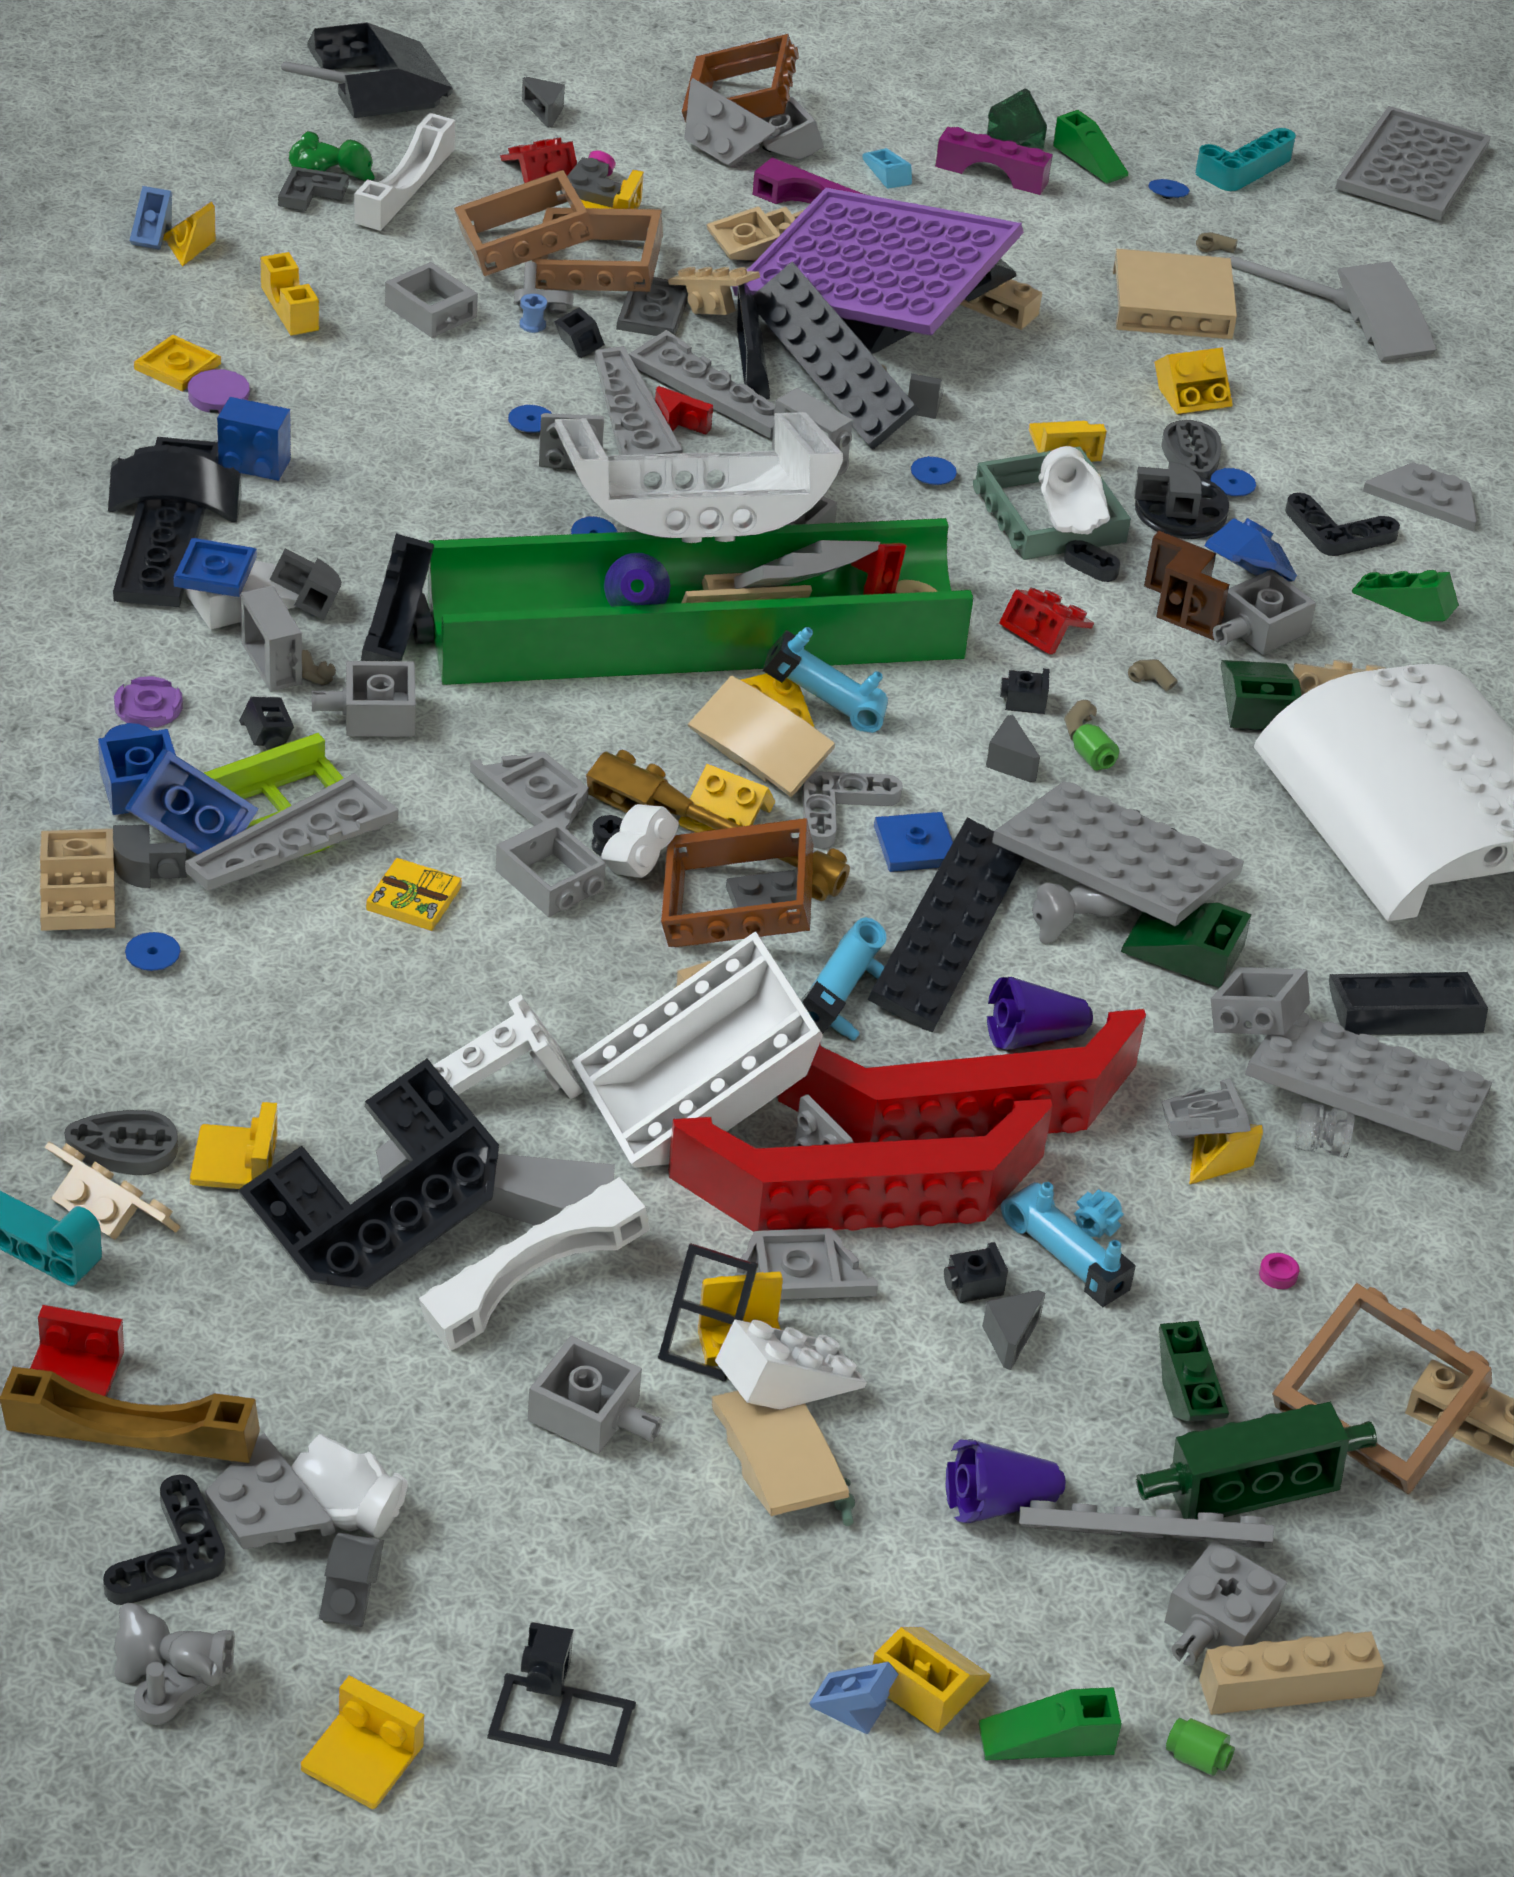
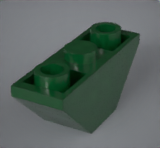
(1189, 1373)

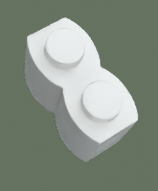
(639, 841)

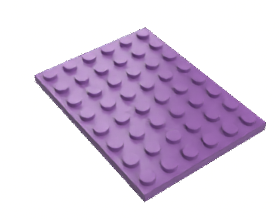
(888, 257)

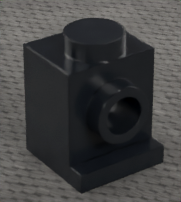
(579, 332)
(1026, 691)
(267, 730)
(976, 1274)
(547, 1658)

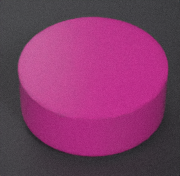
(605, 158)
(1279, 1270)

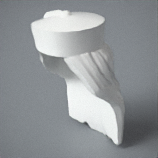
(1073, 492)
(351, 1486)

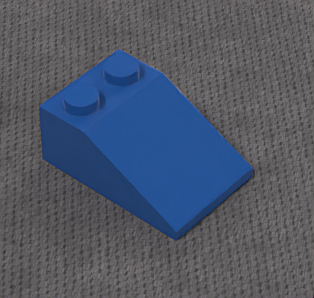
(189, 804)

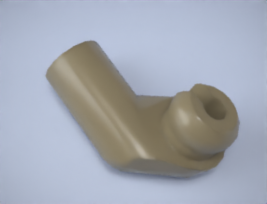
(1211, 242)
(1152, 670)
(318, 674)
(1078, 713)

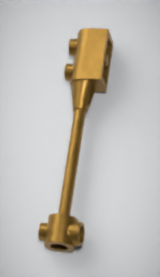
(624, 785)

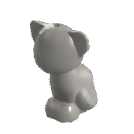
(1056, 907)
(147, 1639)

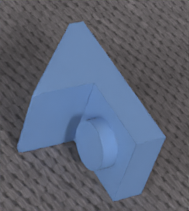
(152, 218)
(855, 1695)

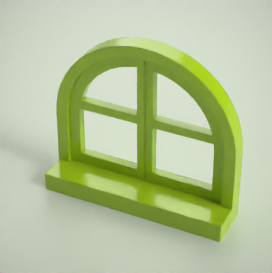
(277, 768)

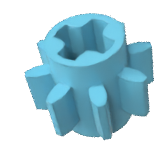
(1099, 1213)

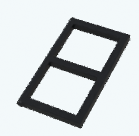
(679, 1302)
(553, 1745)

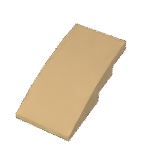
(750, 232)
(761, 735)
(77, 879)
(780, 1454)

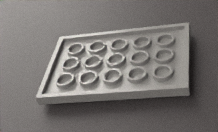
(1413, 163)
(1119, 852)
(1372, 1080)

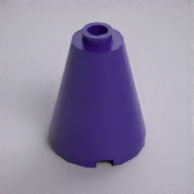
(641, 567)
(1034, 1014)
(998, 1481)

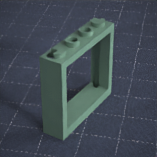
(1025, 469)

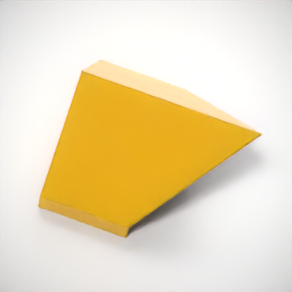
(192, 234)
(1224, 1153)

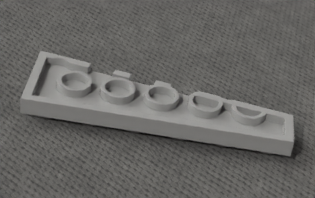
(674, 364)
(631, 407)
(310, 825)
(1084, 1518)

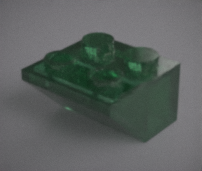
(1018, 121)

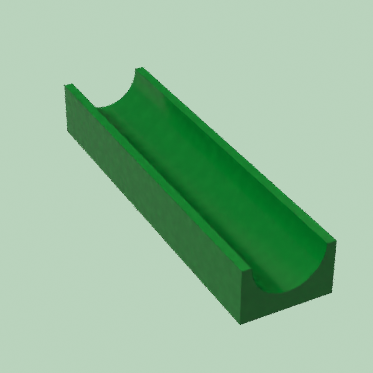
(543, 613)

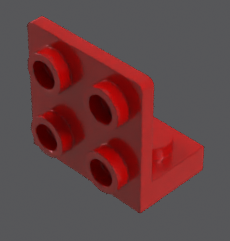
(543, 158)
(1042, 618)
(80, 1347)

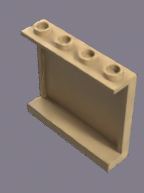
(1175, 294)

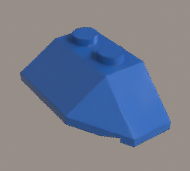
(1251, 548)

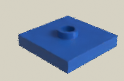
(215, 567)
(913, 840)

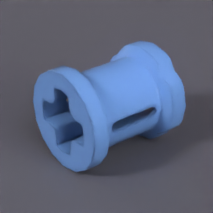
(533, 312)

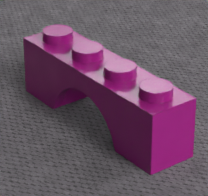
(1025, 166)
(784, 182)

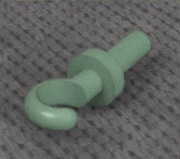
(845, 1506)

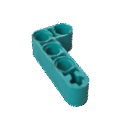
(1248, 163)
(58, 1248)

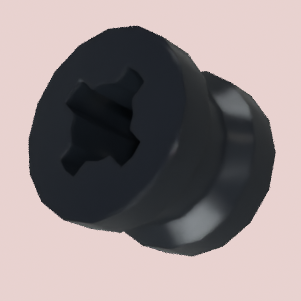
(603, 830)

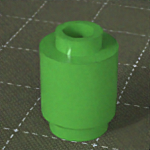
(1095, 747)
(1200, 1746)

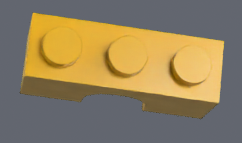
(293, 302)

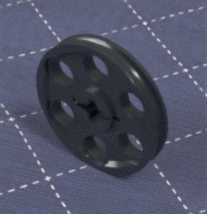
(1199, 527)

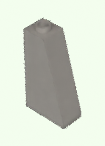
(542, 1187)

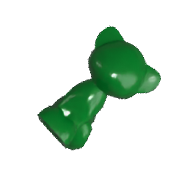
(315, 155)

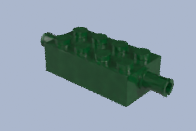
(1258, 1462)

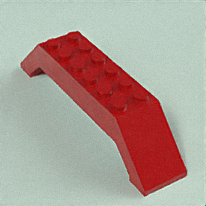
(972, 1093)
(859, 1182)

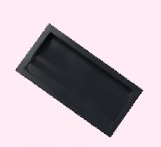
(751, 343)
(1408, 1003)

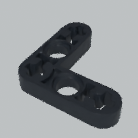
(1334, 538)
(182, 1557)

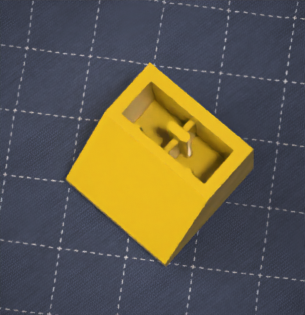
(1194, 380)
(932, 1676)

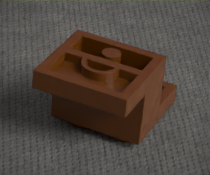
(1186, 584)

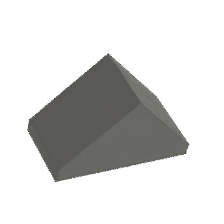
(543, 99)
(926, 394)
(1013, 752)
(1011, 1322)

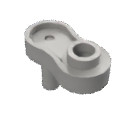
(557, 301)
(164, 1693)

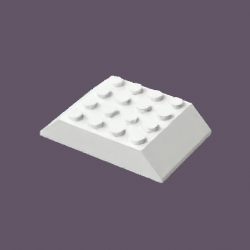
(702, 1051)

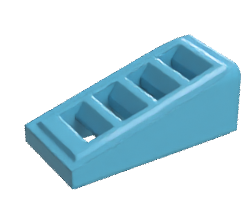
(889, 168)

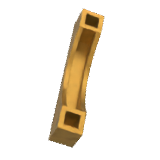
(54, 1407)

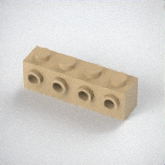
(1009, 303)
(1486, 1427)
(1291, 1672)

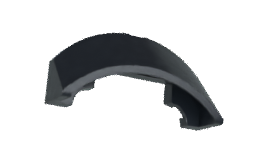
(175, 475)
(398, 600)

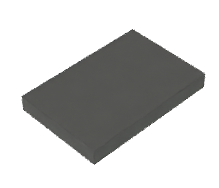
(653, 310)

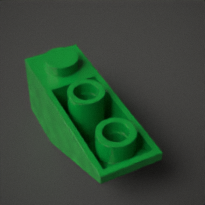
(1087, 145)
(1417, 595)
(1056, 1726)

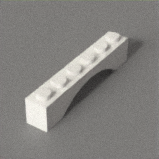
(431, 145)
(600, 1221)

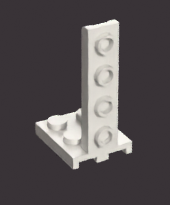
(505, 1044)

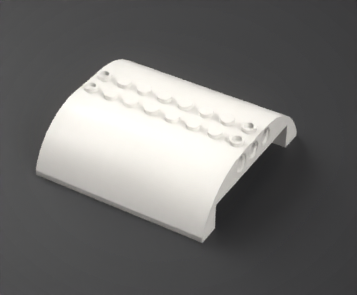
(753, 497)
(1400, 778)

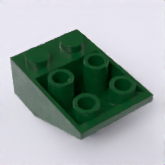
(1257, 692)
(1198, 947)

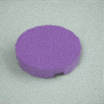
(214, 387)
(157, 707)

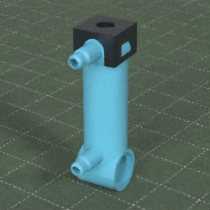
(862, 703)
(842, 973)
(1103, 1271)

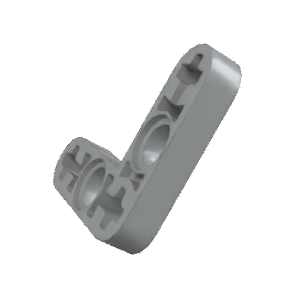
(833, 793)

